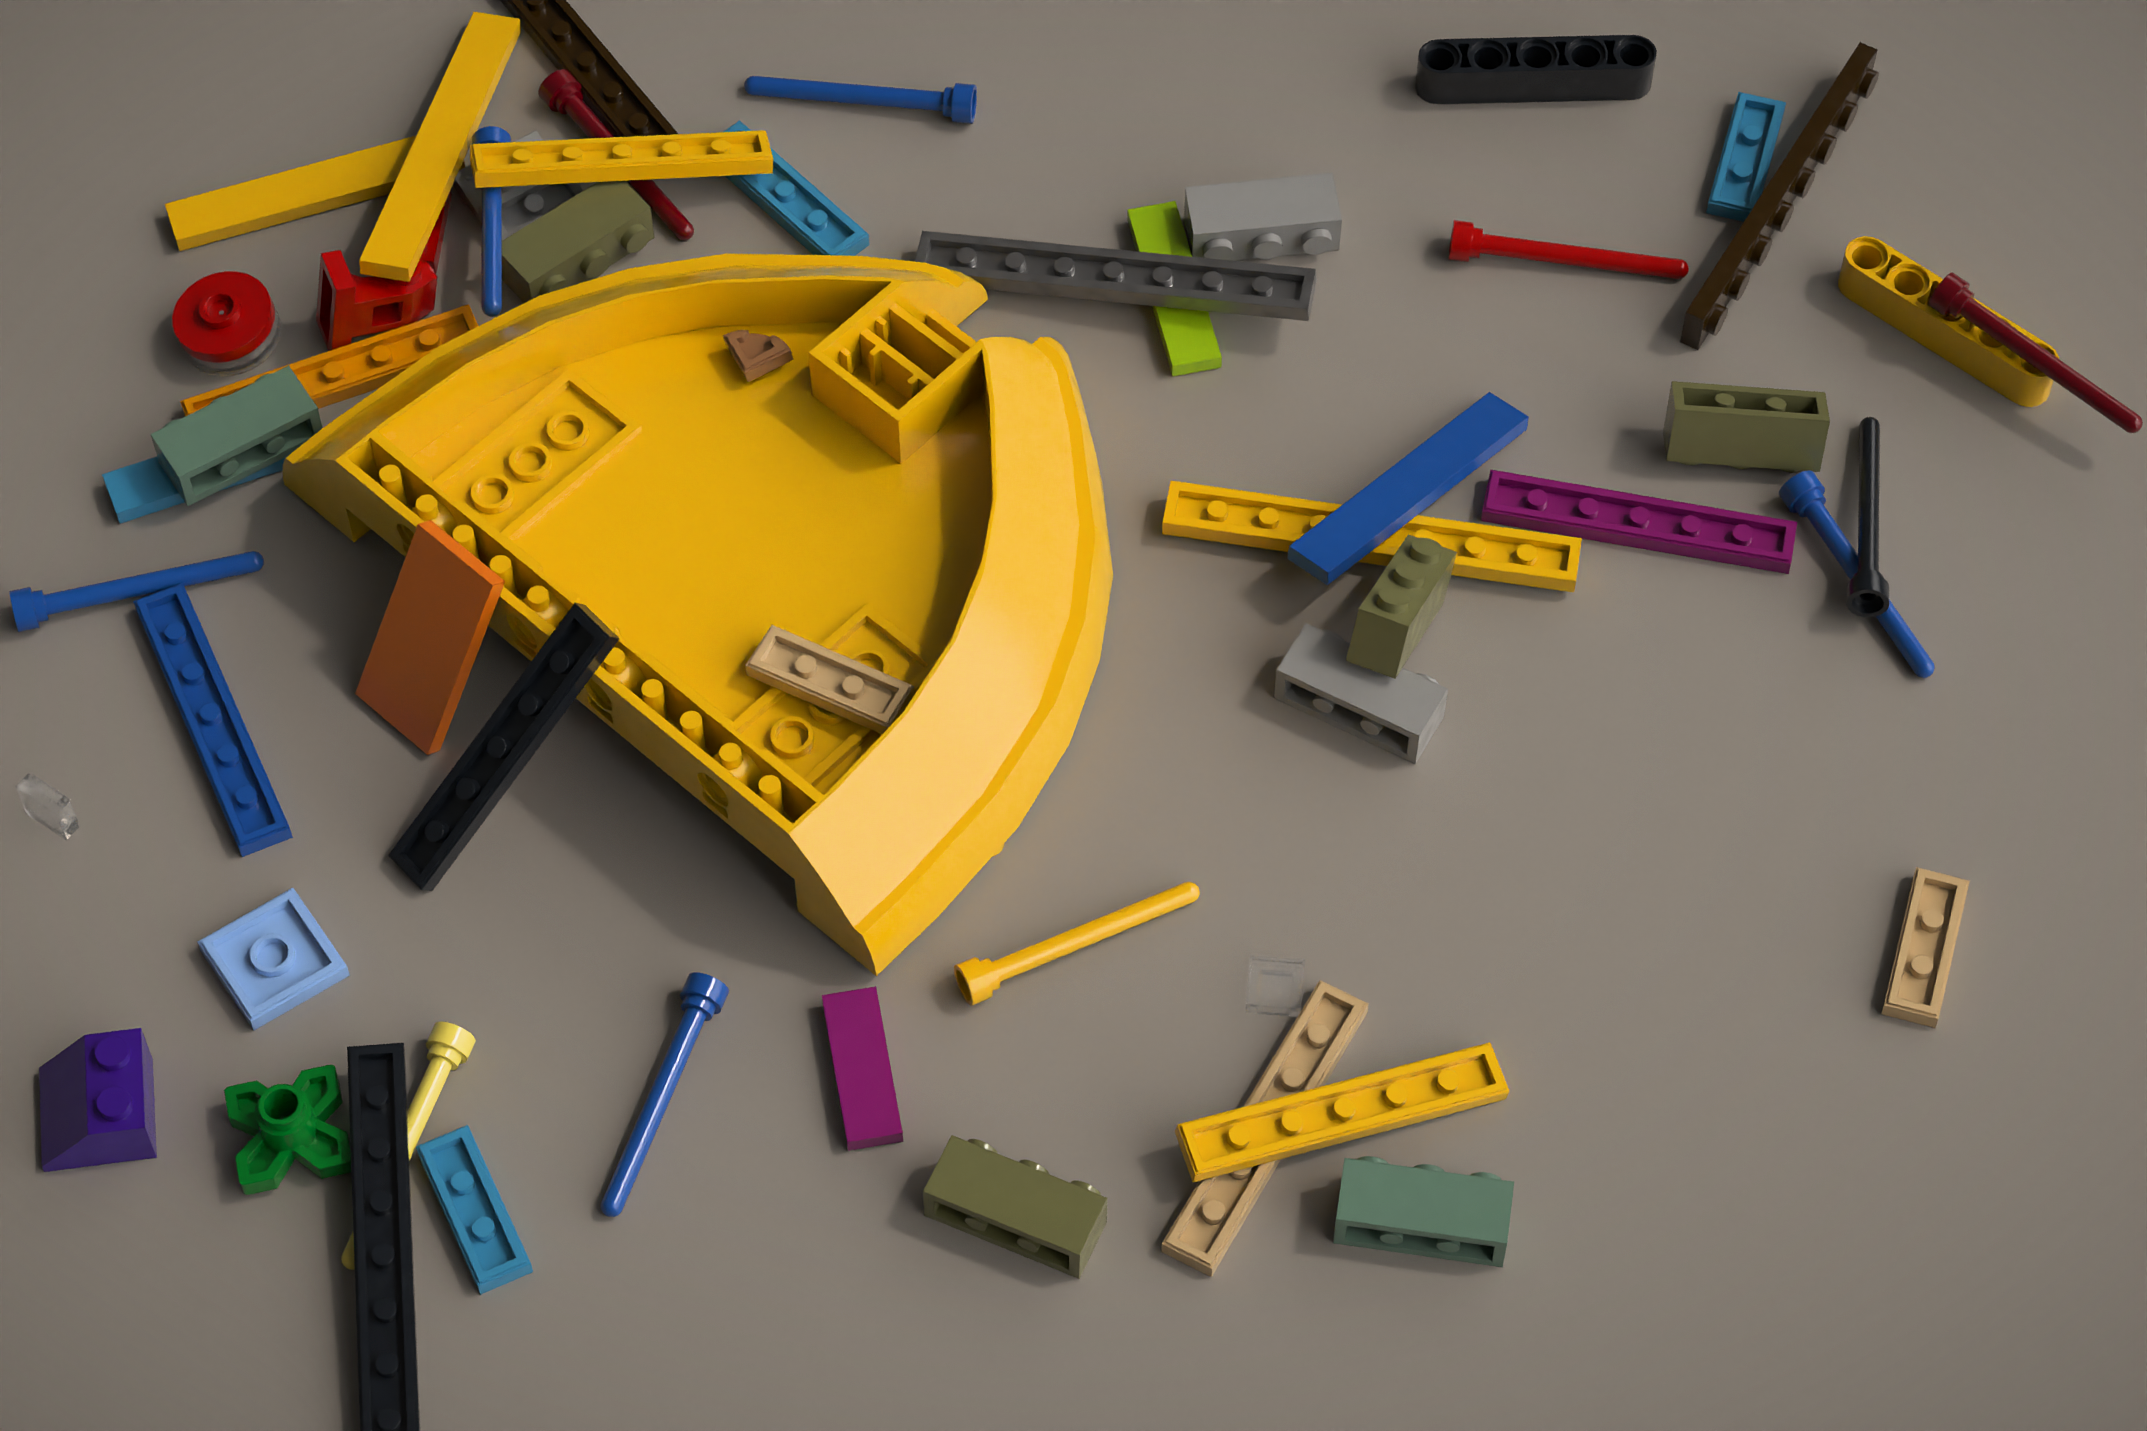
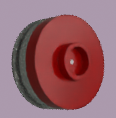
(226, 323)

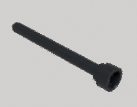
(1868, 589)

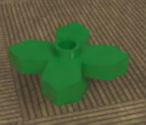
(287, 1127)

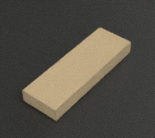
(829, 680)
(1925, 947)

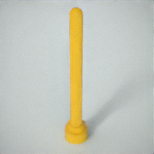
(981, 977)

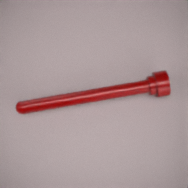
(1471, 242)

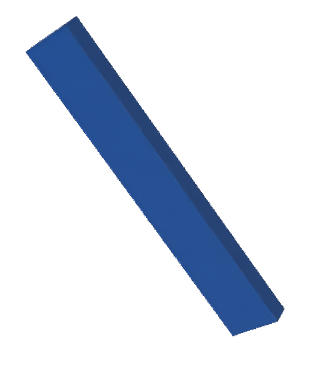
(1407, 488)
(213, 720)

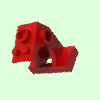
(368, 305)

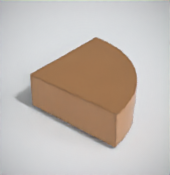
(756, 352)

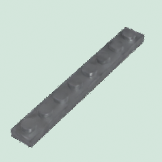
(1125, 275)

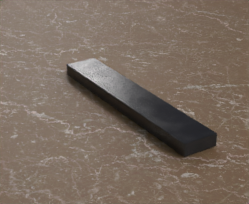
(503, 746)

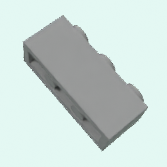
(1263, 218)
(1372, 706)

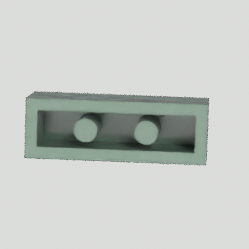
(236, 435)
(1424, 1211)

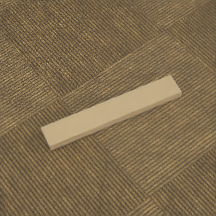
(1300, 1064)

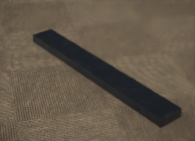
(383, 1239)

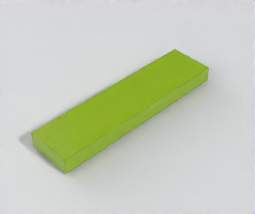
(1184, 332)

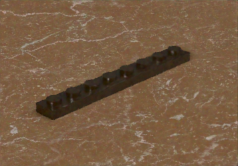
(1775, 204)

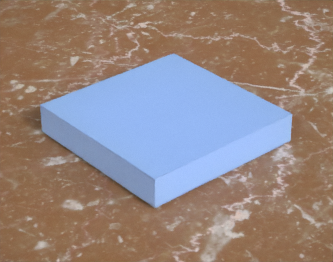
(273, 958)

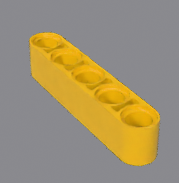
(1899, 294)

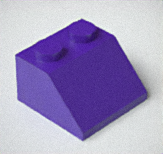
(98, 1102)

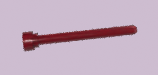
(563, 95)
(1955, 299)

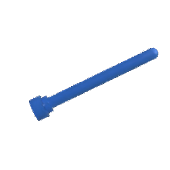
(954, 102)
(491, 231)
(1805, 496)
(34, 606)
(701, 999)

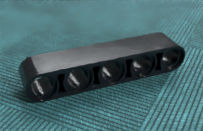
(1535, 69)

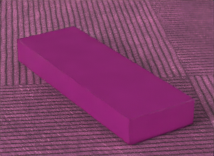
(862, 1068)

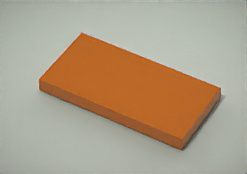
(429, 637)

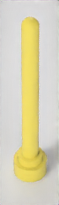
(447, 1049)

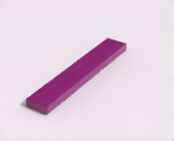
(1639, 521)

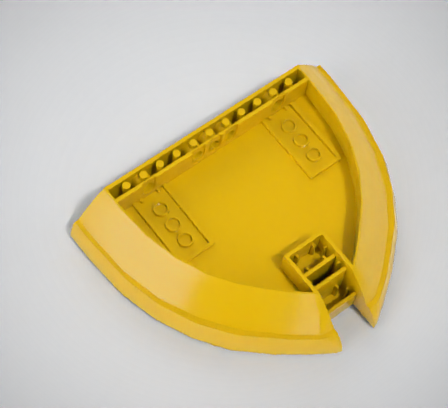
(869, 496)

